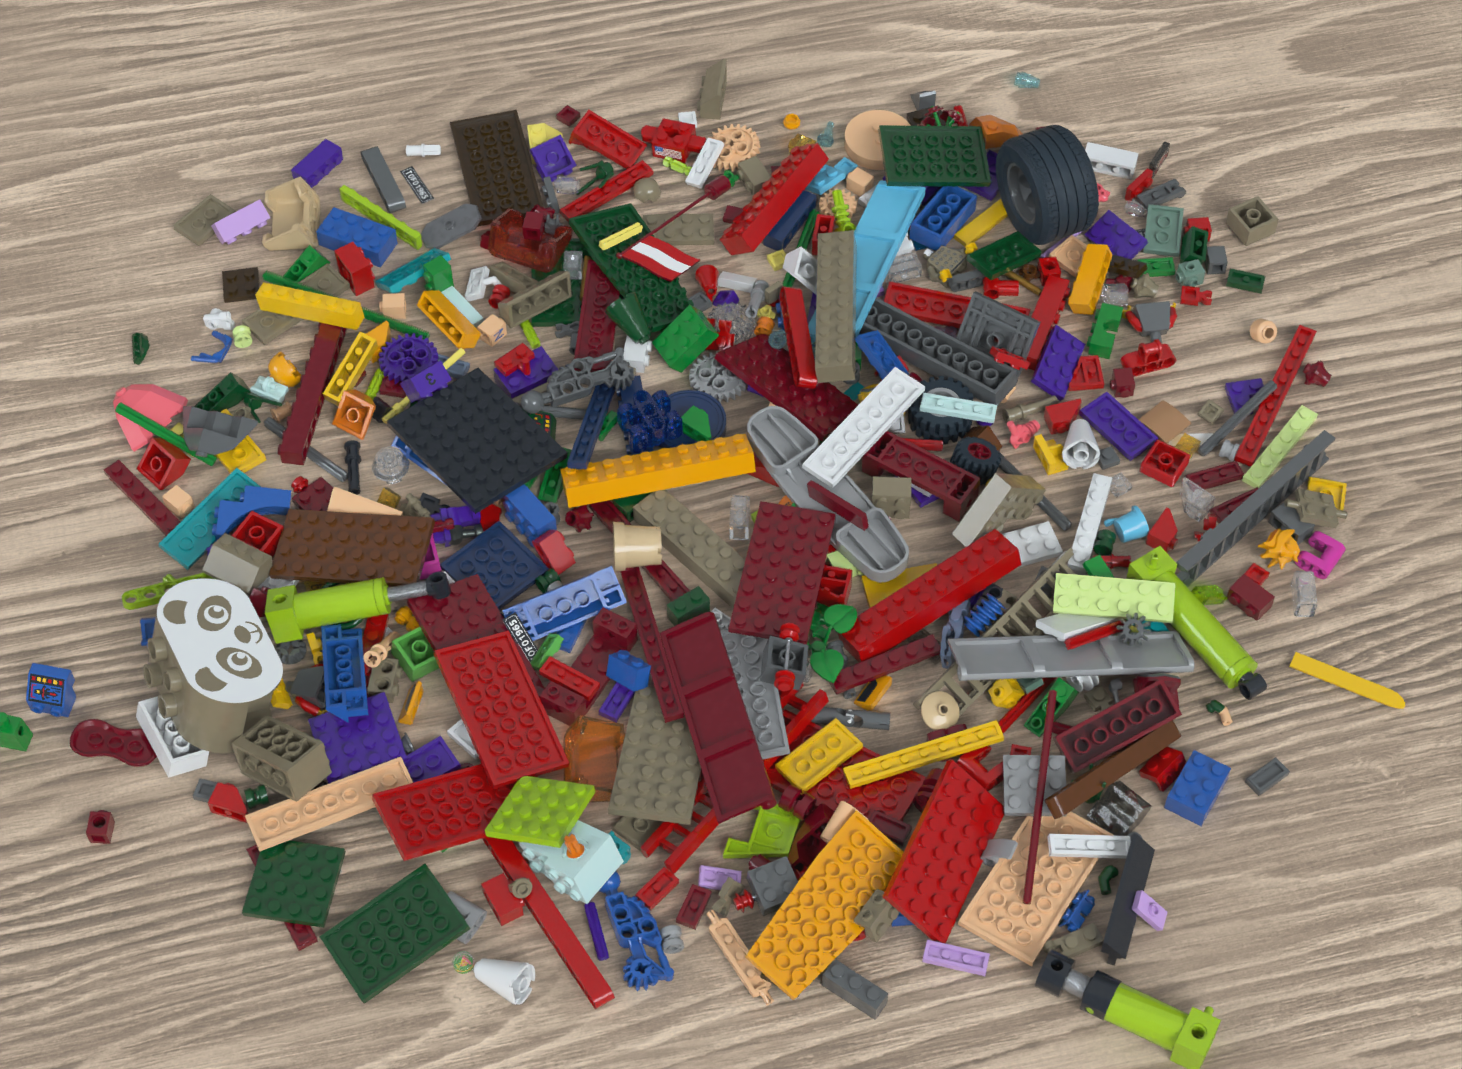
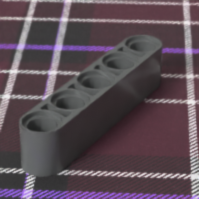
(383, 179)

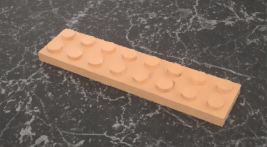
(325, 804)

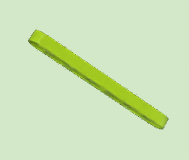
(158, 589)

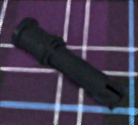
(353, 460)

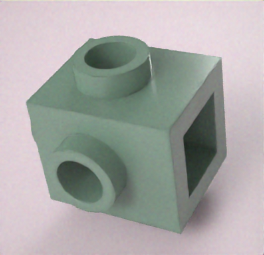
(1190, 273)

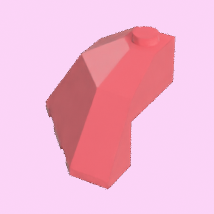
(151, 402)

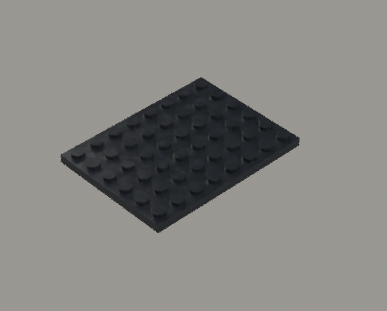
(477, 440)

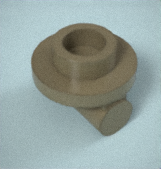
(521, 887)

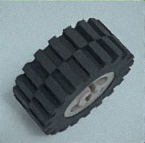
(939, 426)

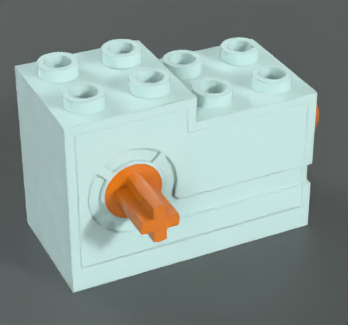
(580, 864)

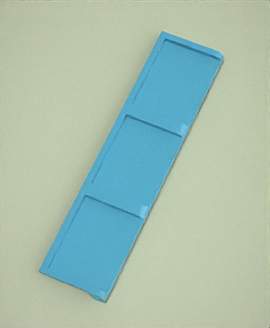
(878, 241)

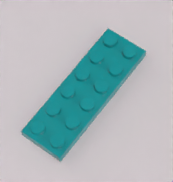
(194, 533)

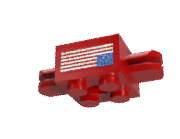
(673, 139)

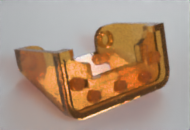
(593, 754)

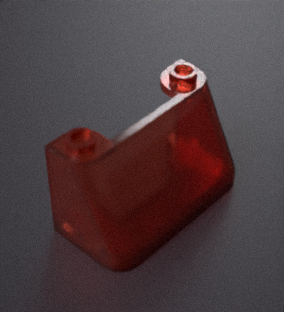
(508, 243)

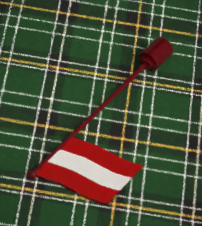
(662, 257)

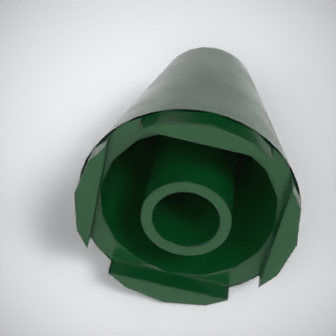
(630, 318)

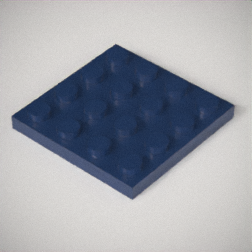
(500, 561)

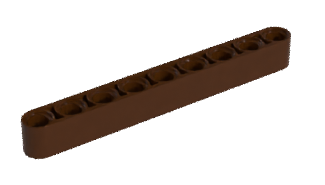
(1111, 769)

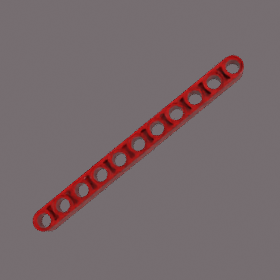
(552, 923)

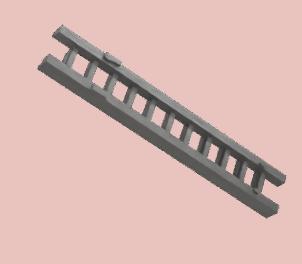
(1243, 519)

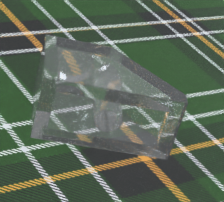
(1195, 500)

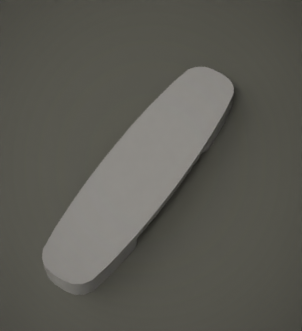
(783, 447)

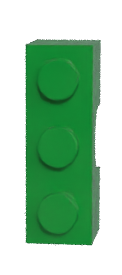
(1108, 319)

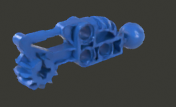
(636, 918)

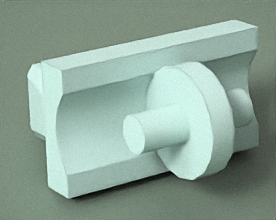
(269, 389)

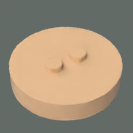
(863, 139)

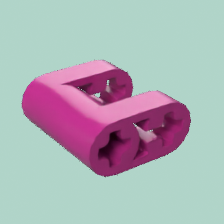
(1331, 553)

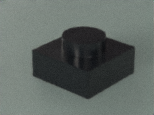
(381, 409)

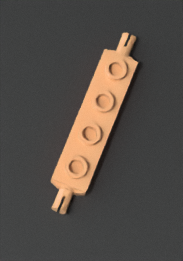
(735, 952)

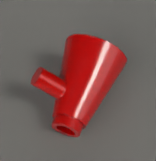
(707, 278)

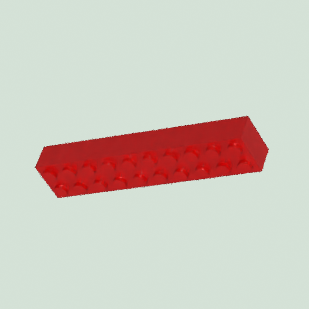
(931, 596)

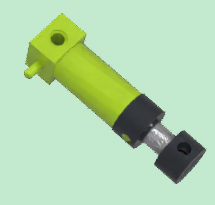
(1130, 1009)

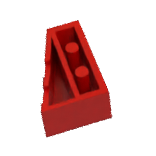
(835, 586)

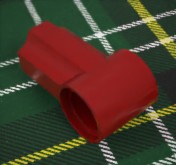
(996, 288)

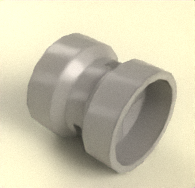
(672, 940)

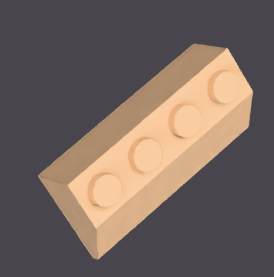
(351, 503)

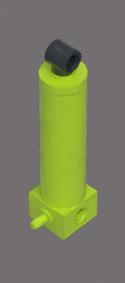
(1200, 627)

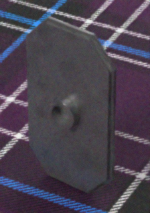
(451, 226)

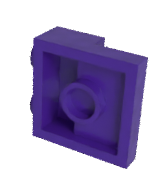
(553, 158)

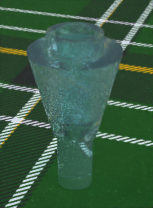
(826, 137)
(777, 339)

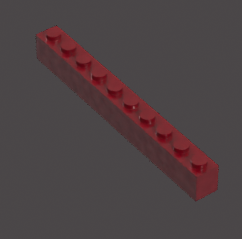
(310, 395)

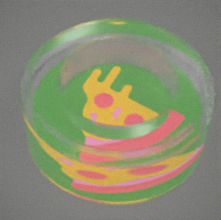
(463, 962)

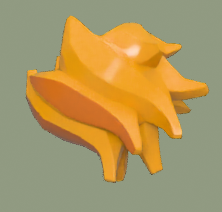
(1280, 547)

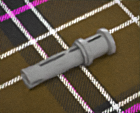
(757, 296)

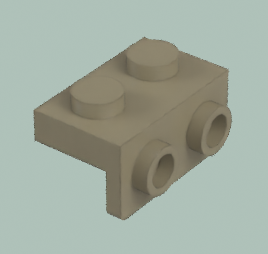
(876, 916)

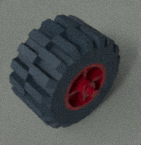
(977, 457)

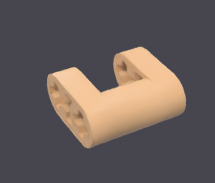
(838, 819)

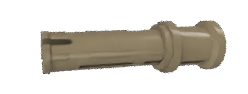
(1022, 411)

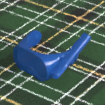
(219, 356)

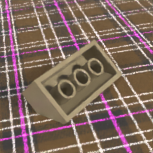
(535, 299)

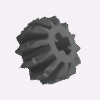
(1141, 628)

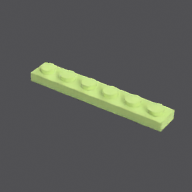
(1280, 447)

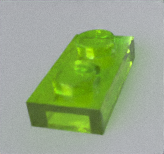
(1209, 594)

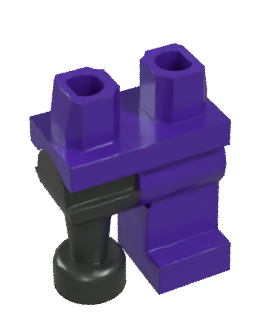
(462, 517)

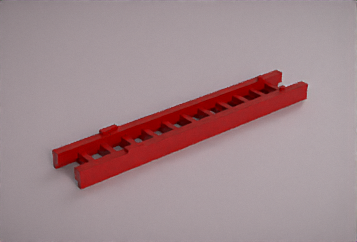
(707, 824)

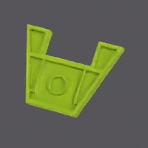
(771, 835)

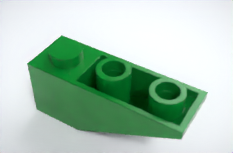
(306, 264)
(1064, 698)

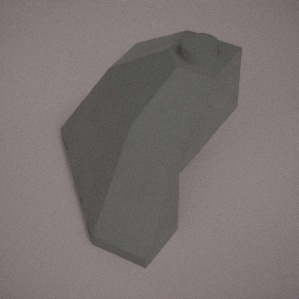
(213, 431)

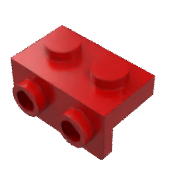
(1164, 767)

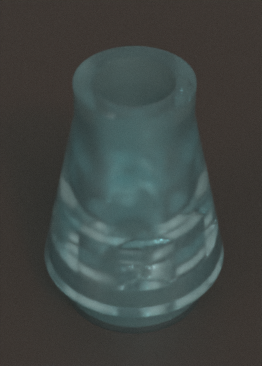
(1025, 80)

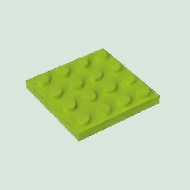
(540, 811)

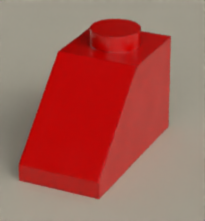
(1061, 415)
(1163, 532)
(227, 802)

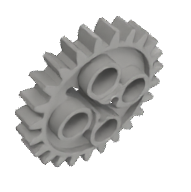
(715, 379)

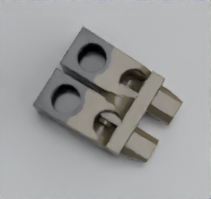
(1006, 599)

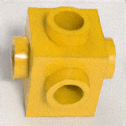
(1005, 693)

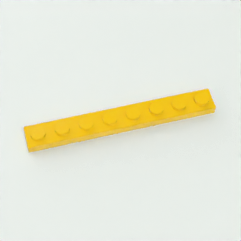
(923, 754)

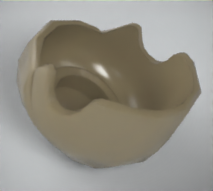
(646, 189)

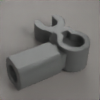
(569, 330)

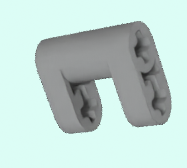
(471, 913)

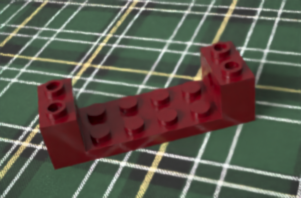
(926, 471)
(610, 635)

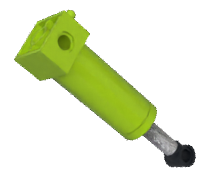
(293, 612)

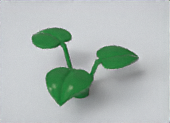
(830, 662)

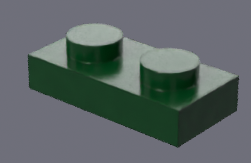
(1245, 281)

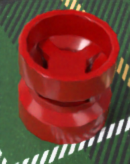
(499, 293)

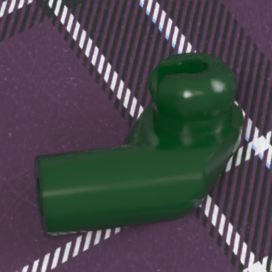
(1104, 878)

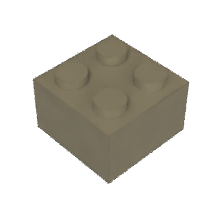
(1252, 221)
(892, 496)

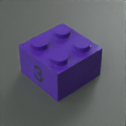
(425, 382)

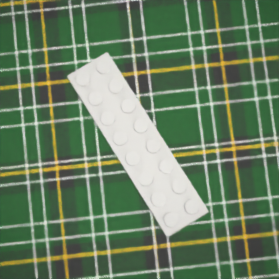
(863, 427)

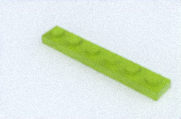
(378, 215)

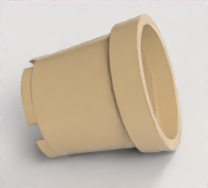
(636, 546)

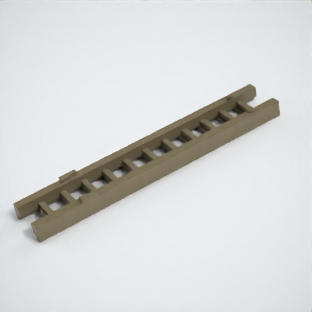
(997, 627)

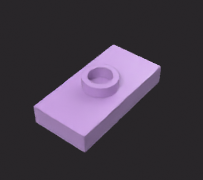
(715, 877)
(1149, 910)

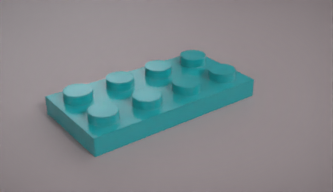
(409, 272)

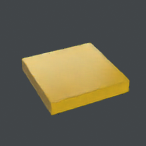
(1329, 487)

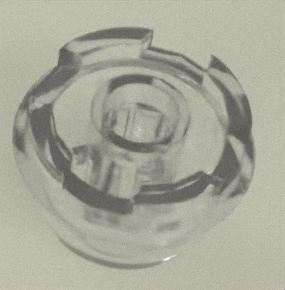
(390, 465)

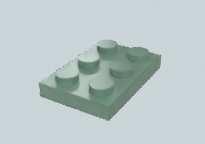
(1163, 230)

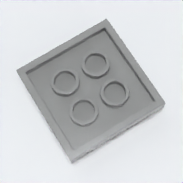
(1021, 780)

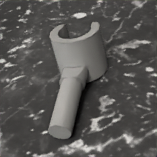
(1114, 686)

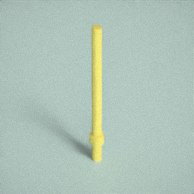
(399, 407)

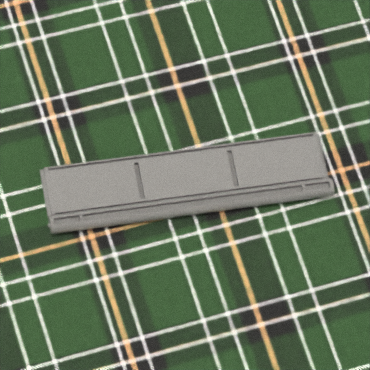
(1048, 657)

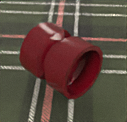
(795, 801)

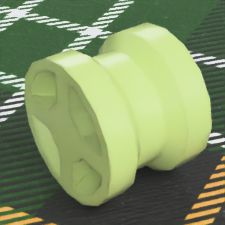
(242, 336)

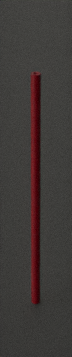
(1031, 864)

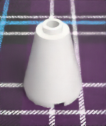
(1080, 446)
(506, 978)

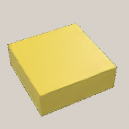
(776, 259)

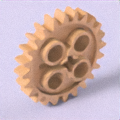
(738, 146)

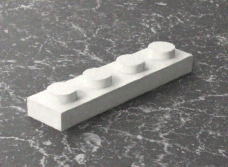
(1088, 846)

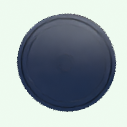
(683, 401)

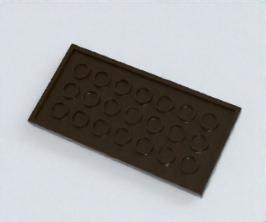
(496, 164)

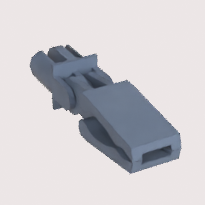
(953, 630)

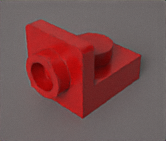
(1208, 523)

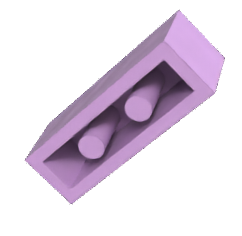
(241, 222)

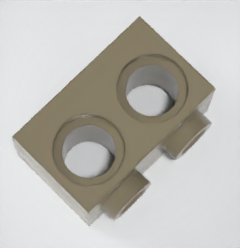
(380, 679)

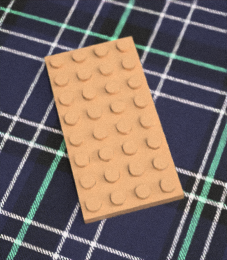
(998, 906)

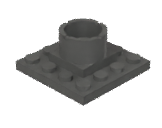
(997, 325)

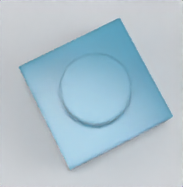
(846, 166)

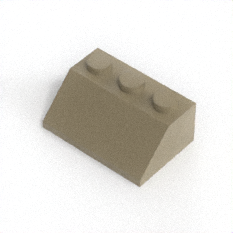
(713, 91)
(237, 563)

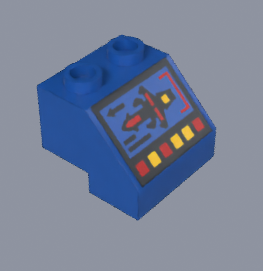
(50, 690)

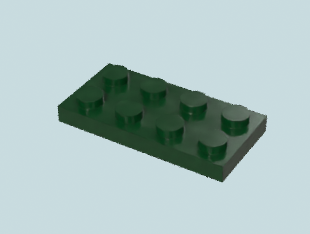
(1004, 255)

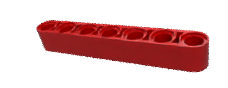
(798, 337)

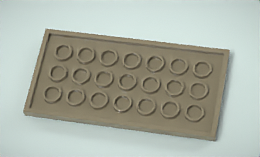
(656, 765)

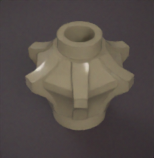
(1144, 287)

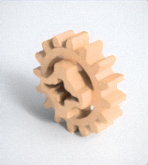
(827, 202)

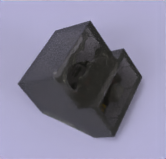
(1119, 810)

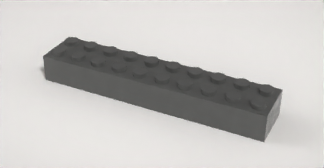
(940, 353)

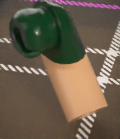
(1222, 710)

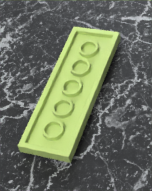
(1113, 597)

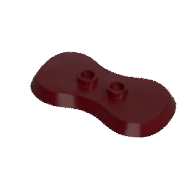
(100, 739)

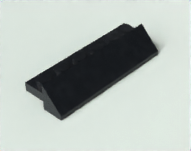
(1122, 916)

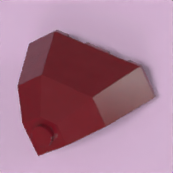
(807, 841)

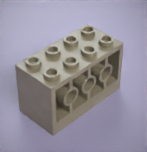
(282, 757)

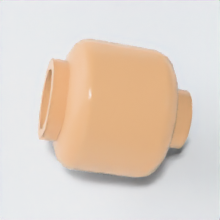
(1263, 331)

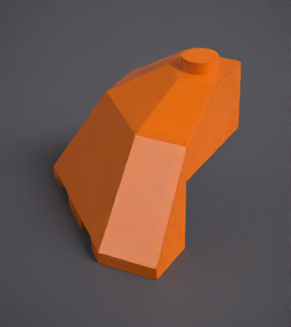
(995, 130)

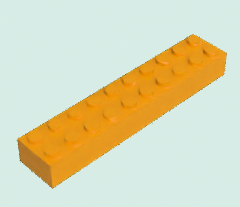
(658, 470)

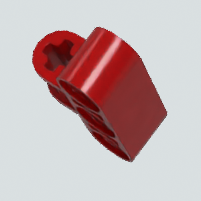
(1149, 358)

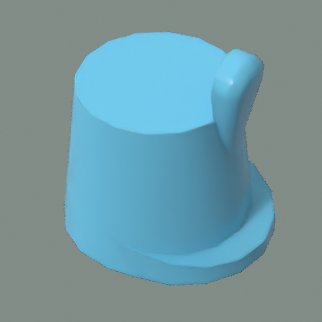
(1129, 526)

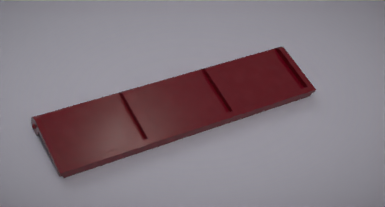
(717, 718)

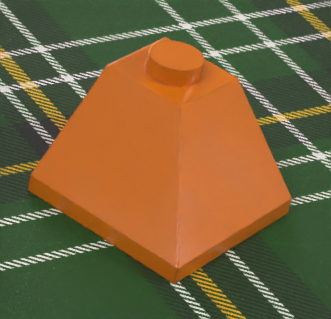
(354, 413)

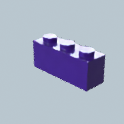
(318, 163)

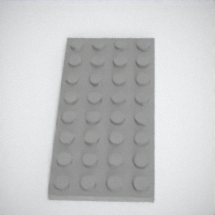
(759, 697)

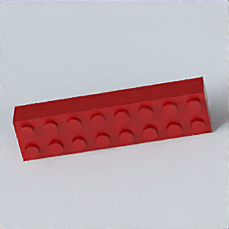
(773, 199)

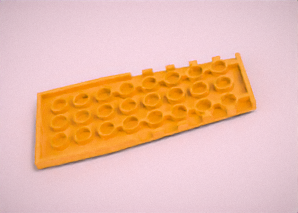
(821, 909)

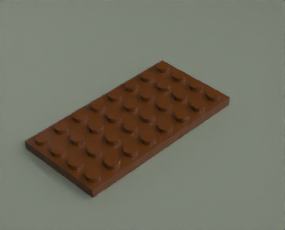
(351, 547)

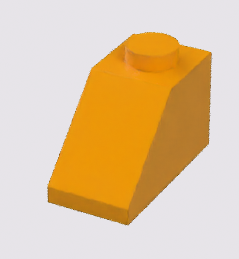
(382, 335)

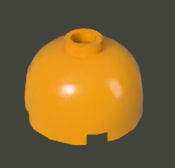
(283, 371)

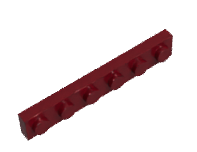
(142, 497)
(886, 663)

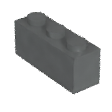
(854, 989)

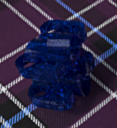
(648, 420)

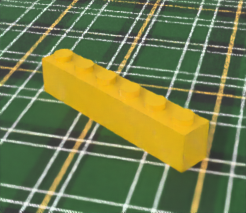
(310, 306)

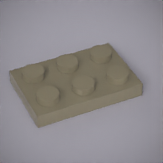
(198, 222)

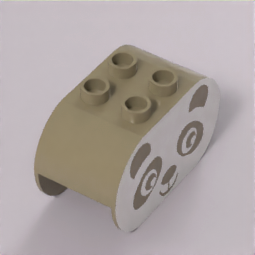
(211, 663)

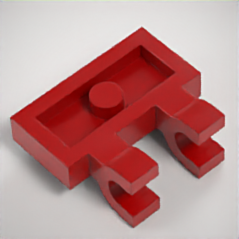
(724, 339)

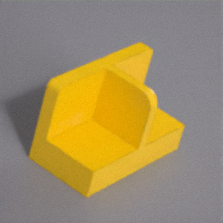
(1049, 455)

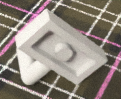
(477, 283)

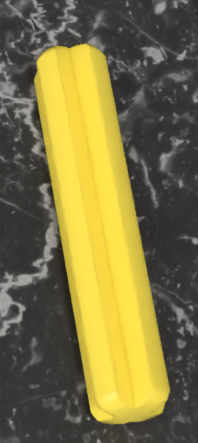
(620, 236)

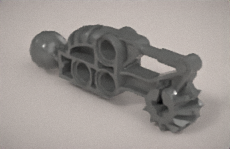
(615, 374)

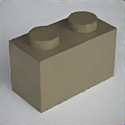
(753, 174)

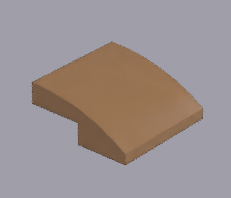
(1165, 421)

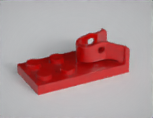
(607, 139)

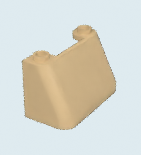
(294, 216)

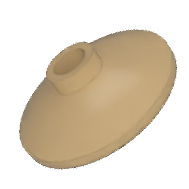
(932, 714)

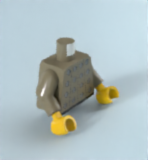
(947, 262)

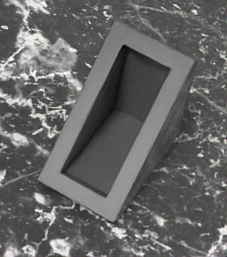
(924, 99)

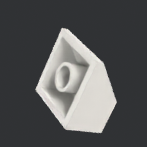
(802, 267)

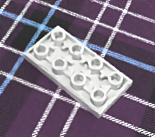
(1067, 625)

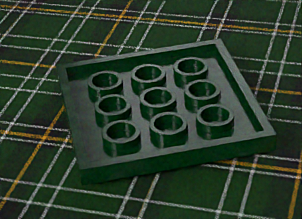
(294, 883)

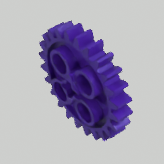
(406, 357)

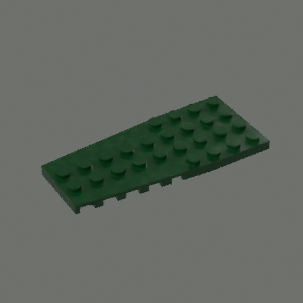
(659, 298)

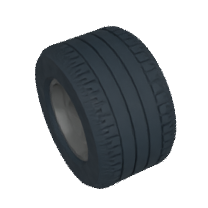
(1047, 184)

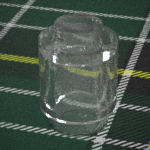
(567, 185)

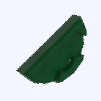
(140, 347)

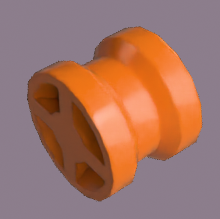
(764, 326)

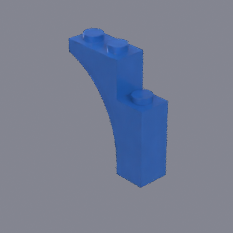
(257, 499)

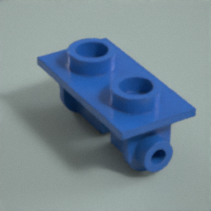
(1081, 904)

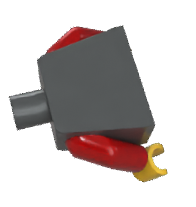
(1151, 318)
(309, 689)

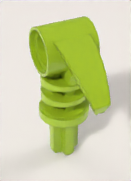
(841, 214)

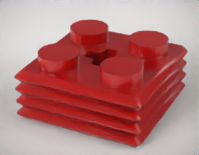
(1164, 463)

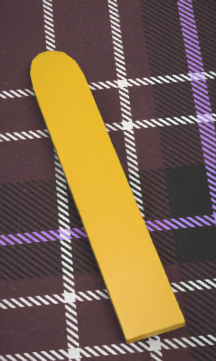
(1347, 681)

